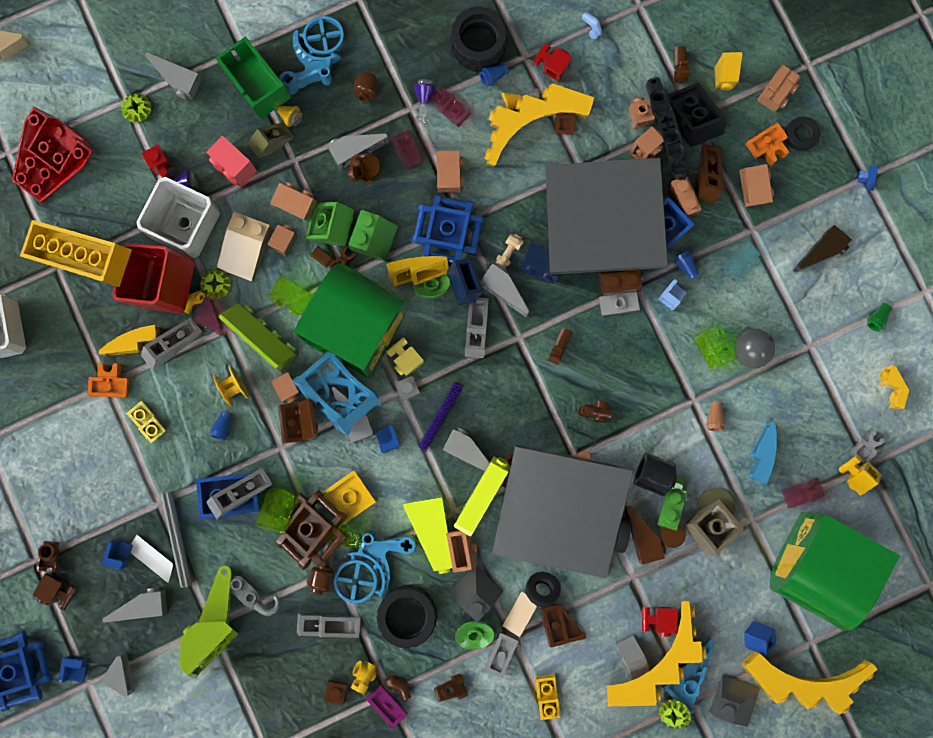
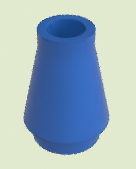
(492, 74)
(687, 264)
(221, 427)

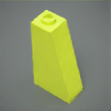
(482, 495)
(431, 528)

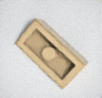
(519, 615)

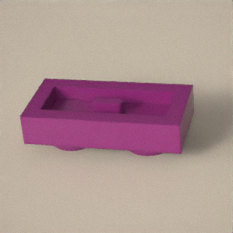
(386, 706)

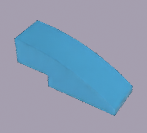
(764, 454)

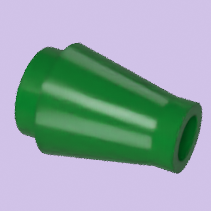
(879, 318)

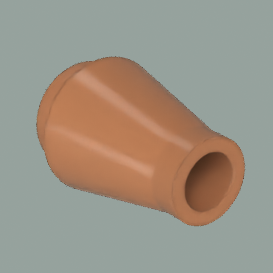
(716, 417)

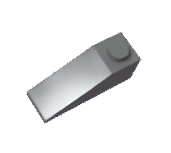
(180, 79)
(347, 147)
(501, 286)
(170, 343)
(465, 449)
(238, 493)
(145, 605)

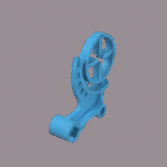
(315, 67)
(376, 552)

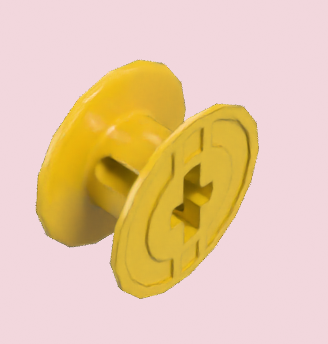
(230, 386)

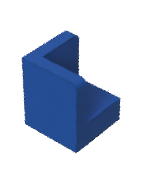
(387, 439)
(117, 554)
(760, 638)
(73, 668)

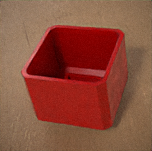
(155, 279)

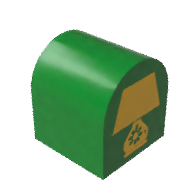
(352, 319)
(831, 570)

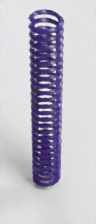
(432, 429)

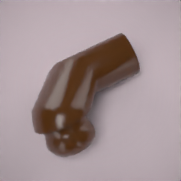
(399, 684)

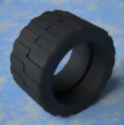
(473, 18)
(398, 639)

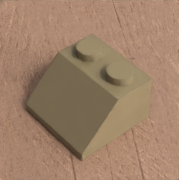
(713, 527)

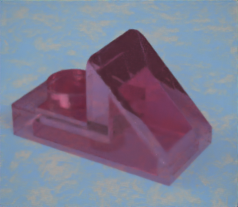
(803, 492)

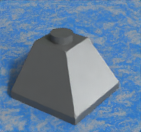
(476, 593)
(734, 701)

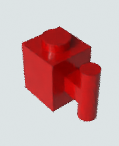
(555, 64)
(157, 161)
(663, 619)

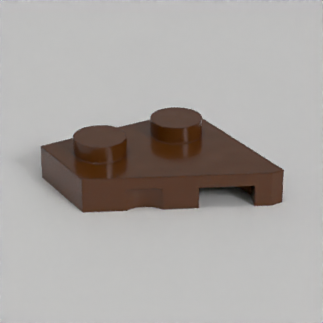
(560, 626)

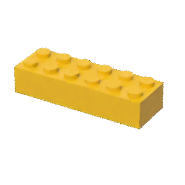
(76, 253)

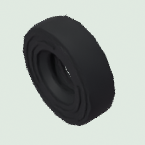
(810, 125)
(623, 535)
(535, 597)

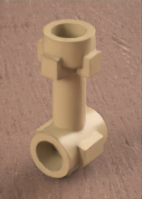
(514, 242)

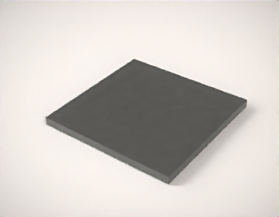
(605, 216)
(561, 511)

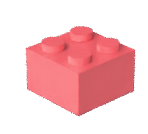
(231, 162)

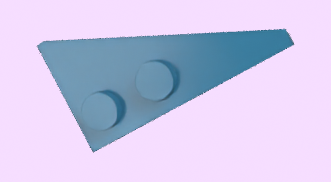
(693, 677)

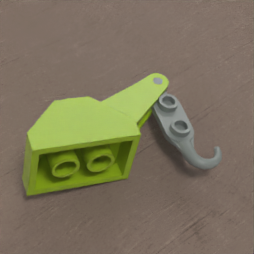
(213, 633)

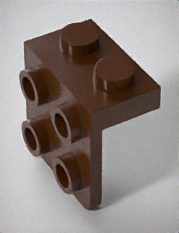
(297, 421)

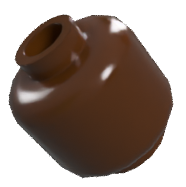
(366, 87)
(320, 579)

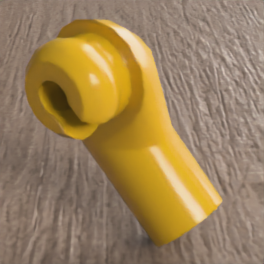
(194, 299)

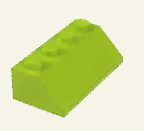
(259, 337)

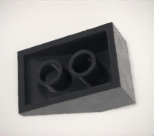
(697, 114)

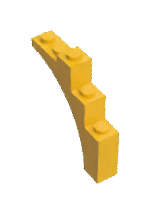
(556, 101)
(667, 672)
(808, 692)

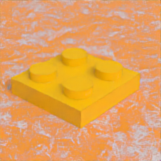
(349, 496)

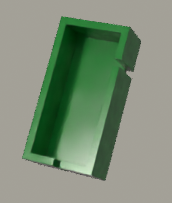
(253, 78)

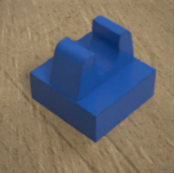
(868, 177)

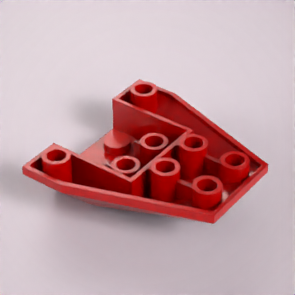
(48, 154)

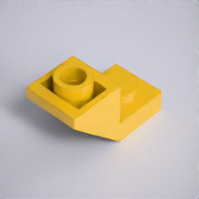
(892, 379)

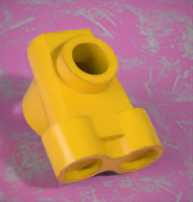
(365, 673)

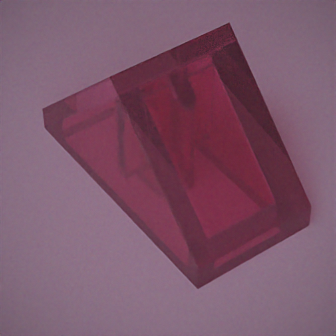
(406, 149)
(208, 317)

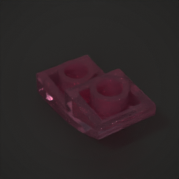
(449, 107)

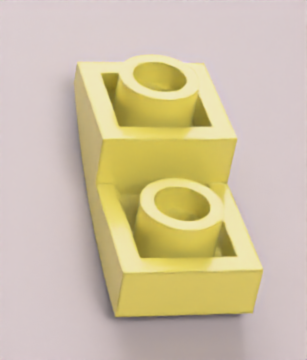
(146, 421)

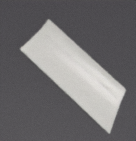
(152, 558)

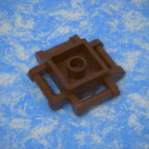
(312, 530)

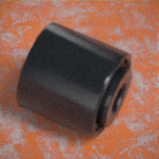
(655, 474)

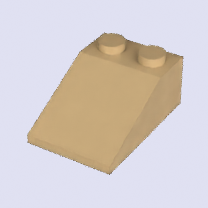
(243, 246)

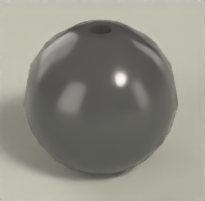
(754, 348)

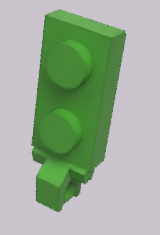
(673, 505)

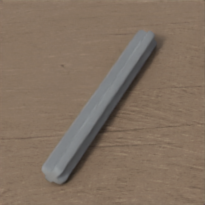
(176, 539)

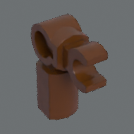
(680, 65)
(327, 260)
(560, 346)

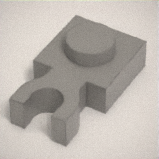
(865, 449)

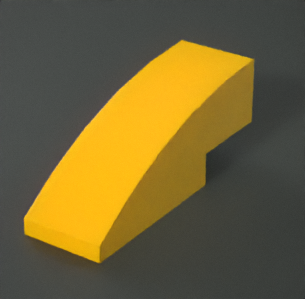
(417, 269)
(131, 341)

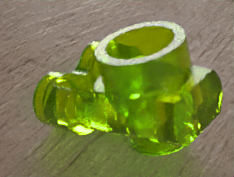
(354, 539)

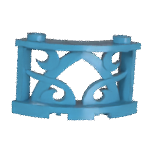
(345, 418)

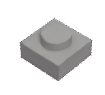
(407, 388)

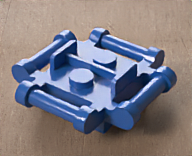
(447, 228)
(20, 670)

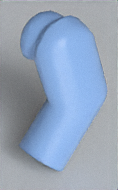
(595, 25)

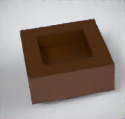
(564, 124)
(335, 692)

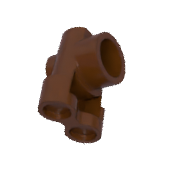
(598, 411)
(48, 561)
(455, 689)

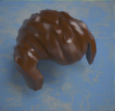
(364, 167)

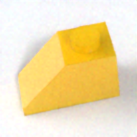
(728, 70)

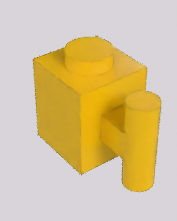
(861, 477)

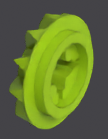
(143, 110)
(221, 290)
(680, 710)

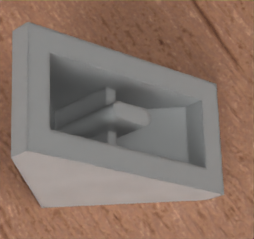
(633, 657)
(119, 676)

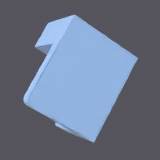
(672, 295)

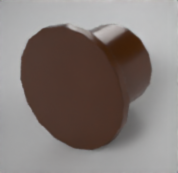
(673, 538)

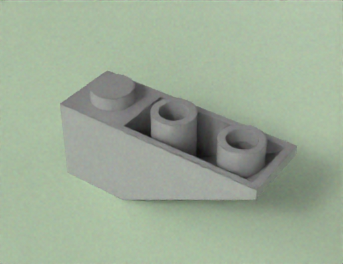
(361, 429)

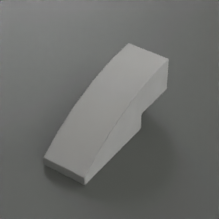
(476, 328)
(328, 625)

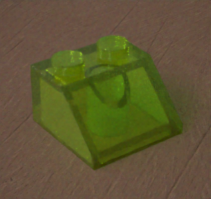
(714, 347)

